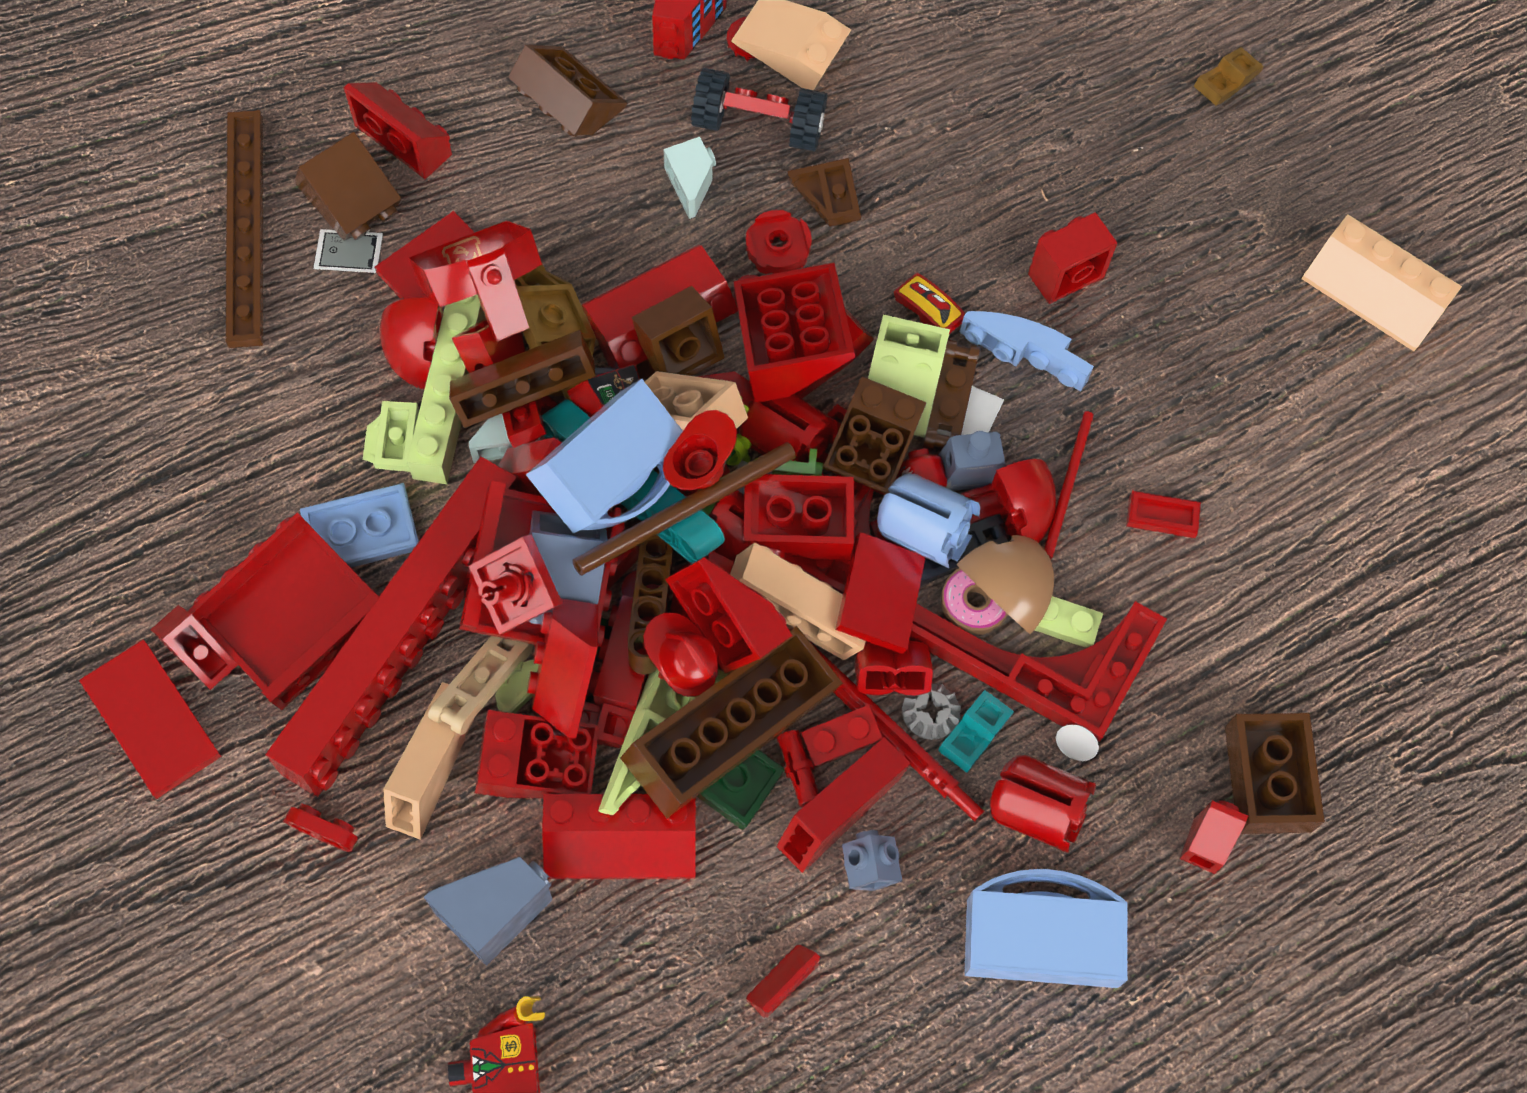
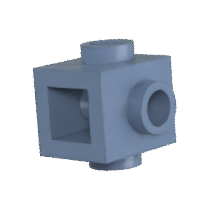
(871, 861)

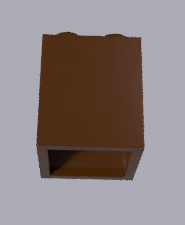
(348, 188)

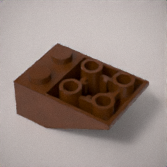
(874, 435)

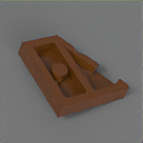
(828, 190)

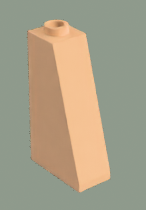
(421, 774)

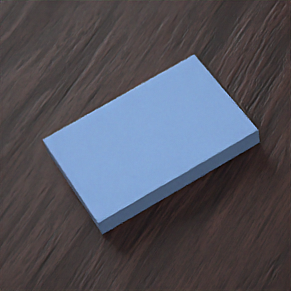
(366, 525)

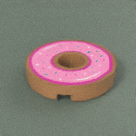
(962, 614)

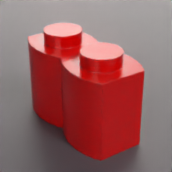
(886, 671)

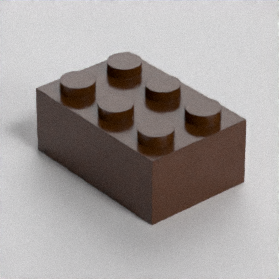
(1274, 772)

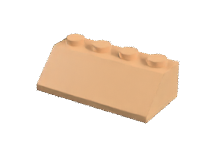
(1381, 282)

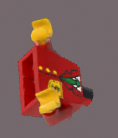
(503, 1054)

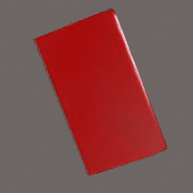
(783, 980)

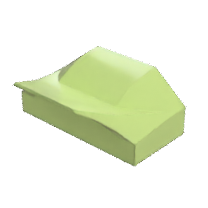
(391, 436)

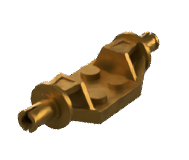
(551, 311)

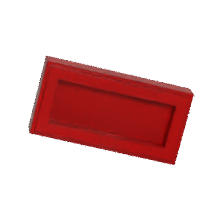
(1163, 514)

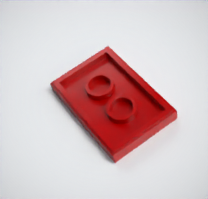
(397, 268)
(880, 593)

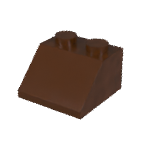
(679, 334)

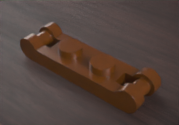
(951, 394)

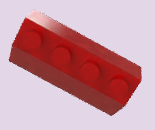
(612, 311)
(625, 845)

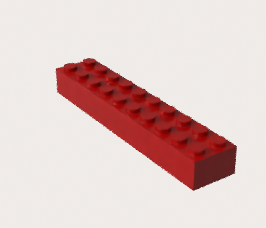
(386, 640)

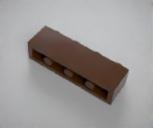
(522, 379)

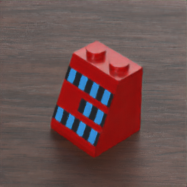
(682, 25)

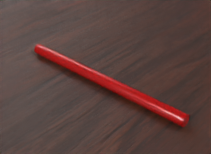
(1068, 483)

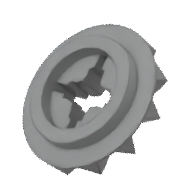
(921, 723)

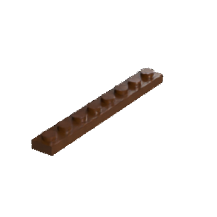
(244, 229)

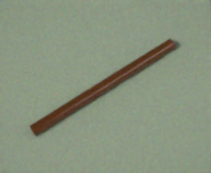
(682, 509)

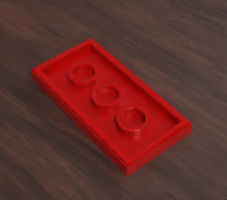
(150, 719)

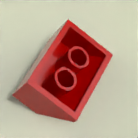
(398, 127)
(564, 664)

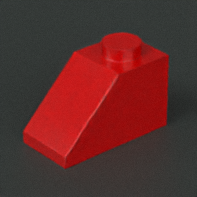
(194, 646)

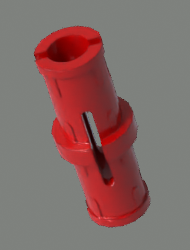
(798, 767)

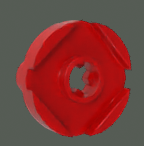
(778, 259)

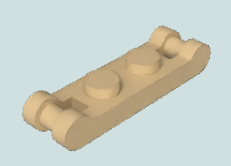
(478, 682)

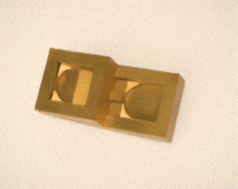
(1229, 76)

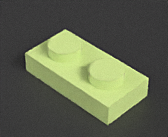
(1070, 622)

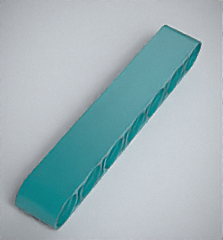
(690, 537)

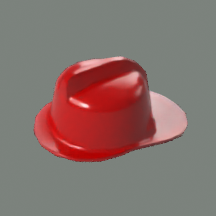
(701, 451)
(681, 654)

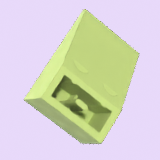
(910, 360)

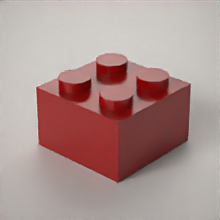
(1072, 257)

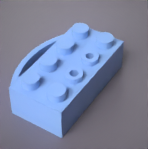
(609, 461)
(1047, 933)

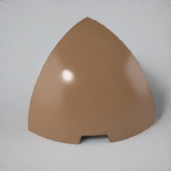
(1014, 576)

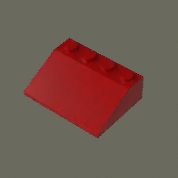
(792, 329)

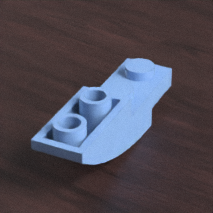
(1017, 337)

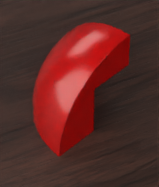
(410, 336)
(1028, 497)

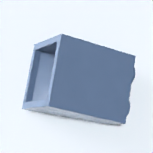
(558, 549)
(492, 905)

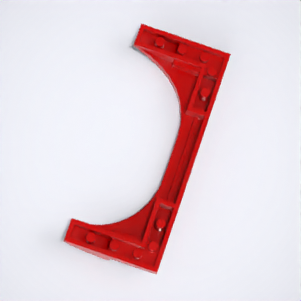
(1066, 689)

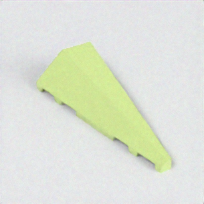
(654, 706)

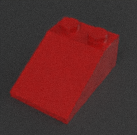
(801, 515)
(728, 614)

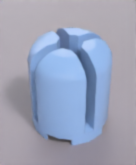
(926, 518)

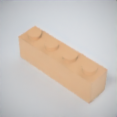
(798, 597)

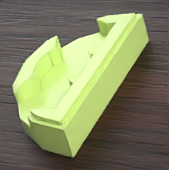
(513, 691)

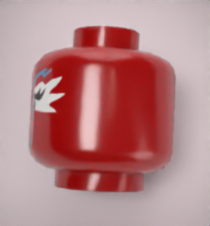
(925, 465)

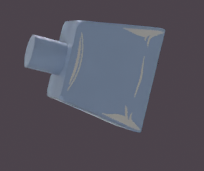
(972, 459)

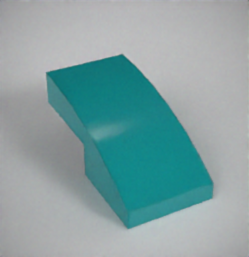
(975, 731)

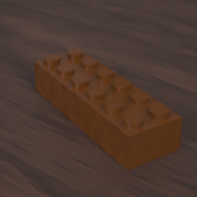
(729, 723)

